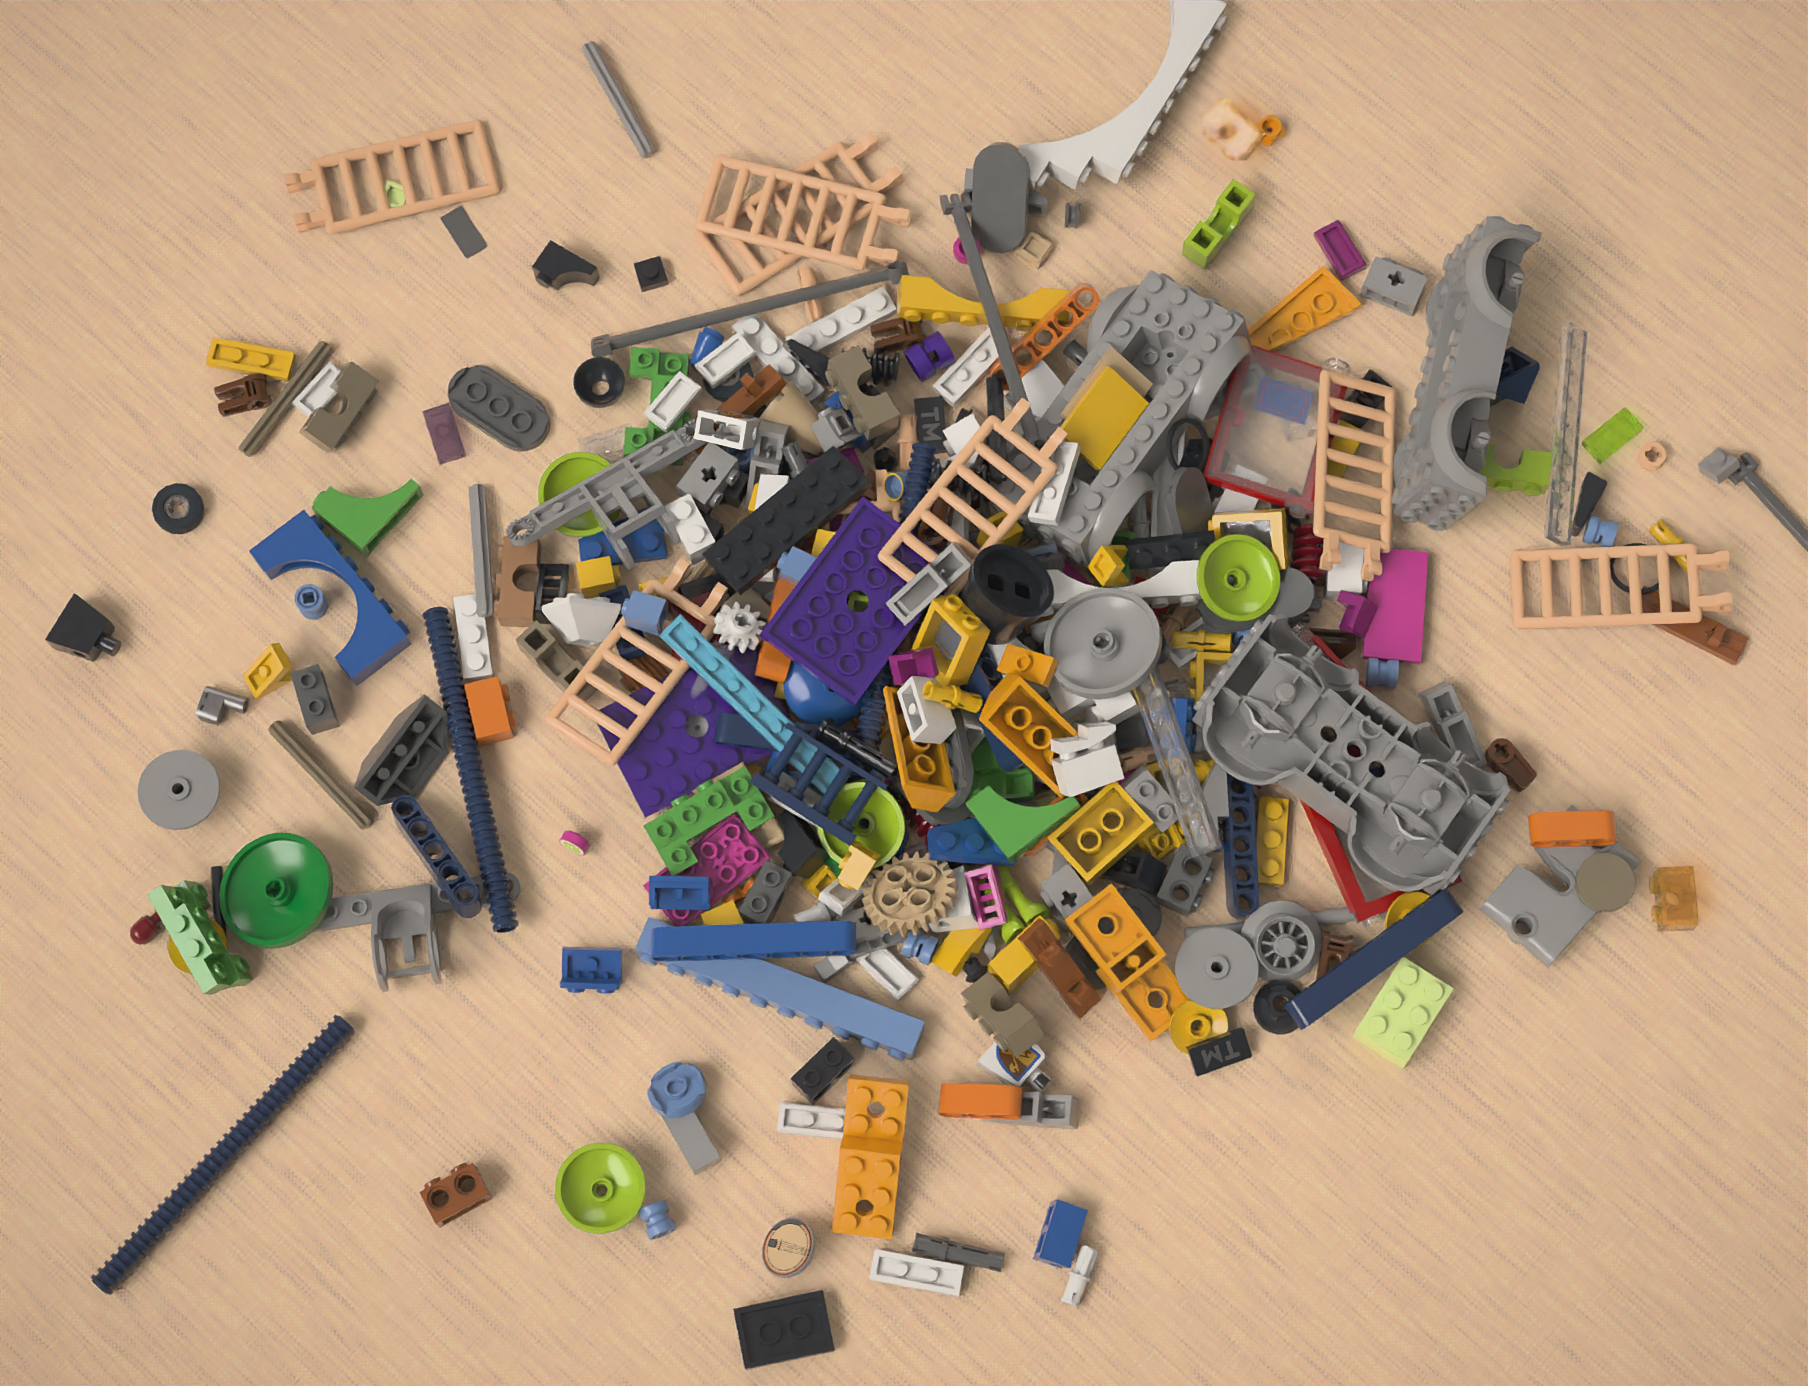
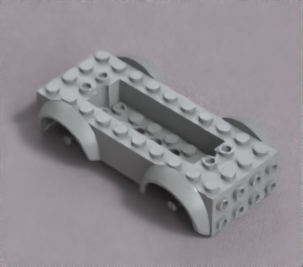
(1467, 343)
(1187, 353)
(1402, 828)

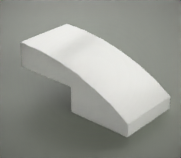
(1088, 735)

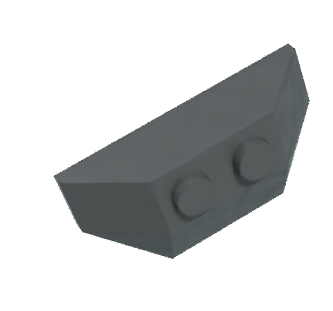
(405, 753)

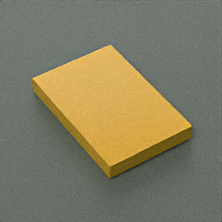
(1103, 417)

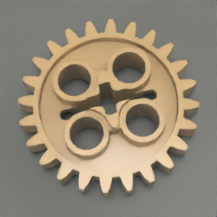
(910, 894)

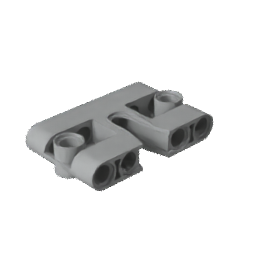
(1550, 914)

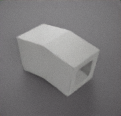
(832, 966)

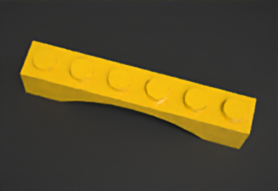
(926, 300)

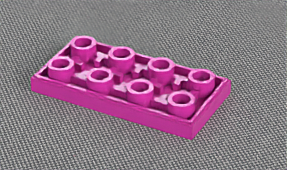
(1400, 603)
(727, 857)

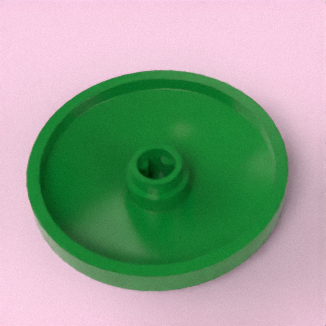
(276, 890)

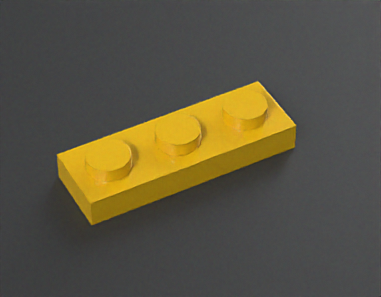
(250, 359)
(1271, 840)

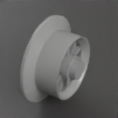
(178, 789)
(1283, 939)
(1216, 968)

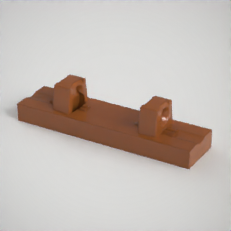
(762, 387)
(1722, 643)
(1059, 968)

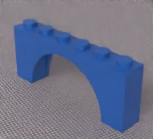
(304, 545)

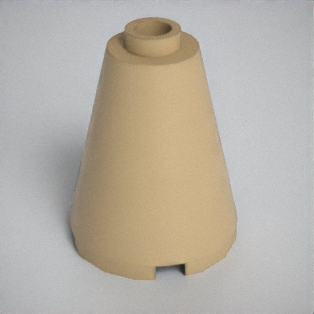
(796, 411)

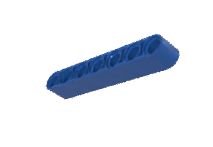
(754, 941)

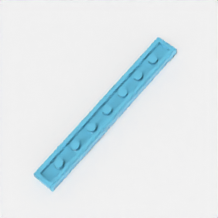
(743, 696)

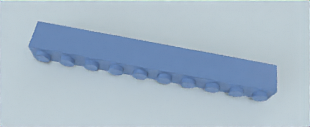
(799, 996)

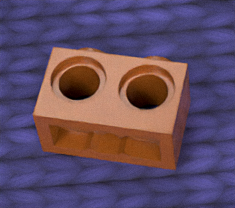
(459, 1202)

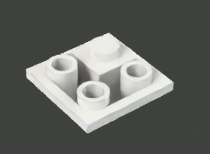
(581, 619)

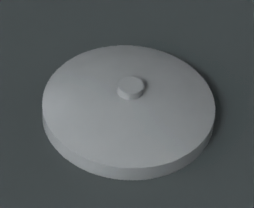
(1103, 643)

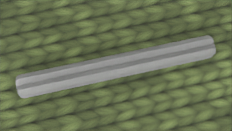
(618, 99)
(481, 551)

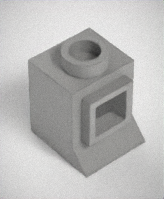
(834, 429)

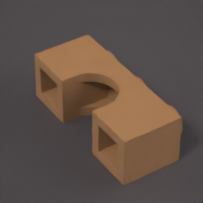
(516, 606)

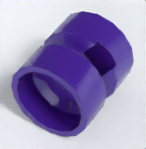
(920, 360)

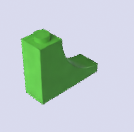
(365, 520)
(1015, 826)

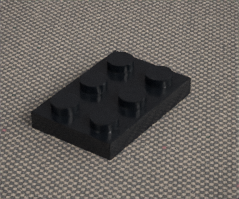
(784, 1330)

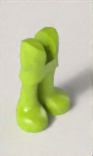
(1028, 910)

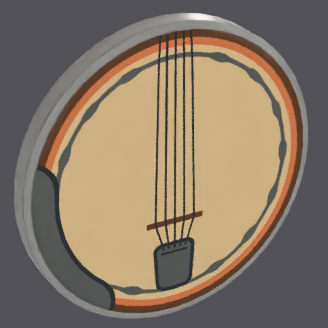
(788, 1247)

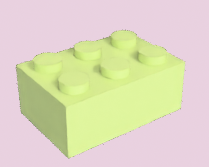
(1402, 1012)

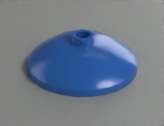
(813, 701)

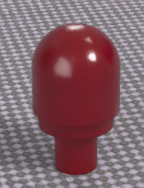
(145, 929)

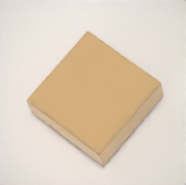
(1034, 249)

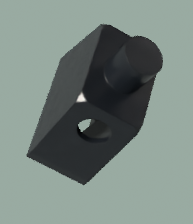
(83, 631)

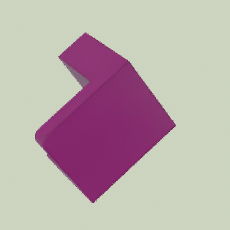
(1357, 614)
(913, 662)

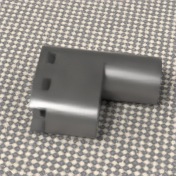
(216, 701)

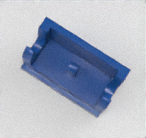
(679, 893)
(1060, 1234)

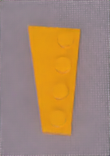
(1306, 309)

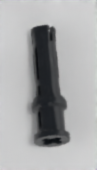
(846, 742)

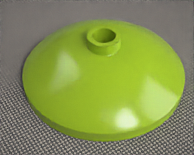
(566, 473)
(1253, 572)
(885, 819)
(587, 1171)

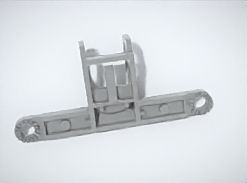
(611, 490)
(402, 915)

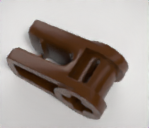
(899, 342)
(253, 395)
(943, 512)
(1511, 764)
(1333, 947)

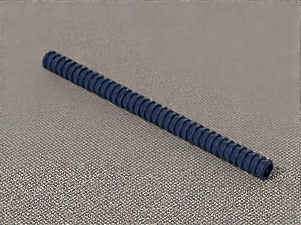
(874, 701)
(470, 770)
(222, 1155)

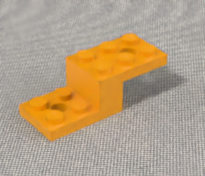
(1128, 960)
(870, 1156)

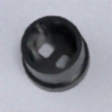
(1007, 591)

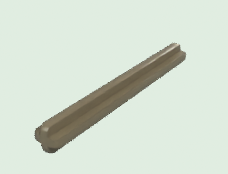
(285, 398)
(320, 774)

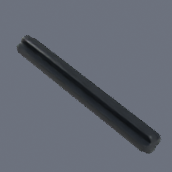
(995, 407)

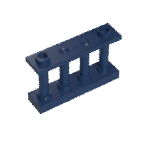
(794, 796)

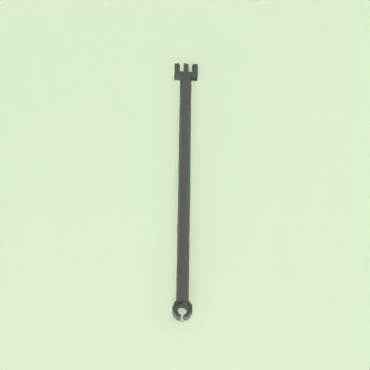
(959, 212)
(604, 344)
(1768, 498)

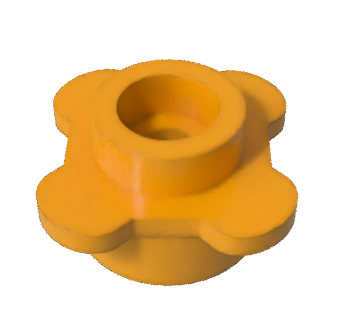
(1277, 131)

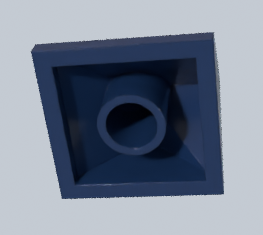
(1516, 376)

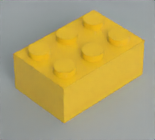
(1101, 832)

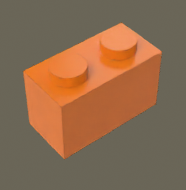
(489, 710)

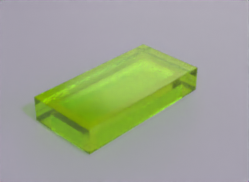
(1612, 435)

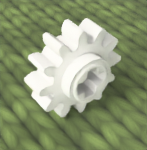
(738, 627)

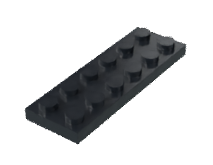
(786, 520)

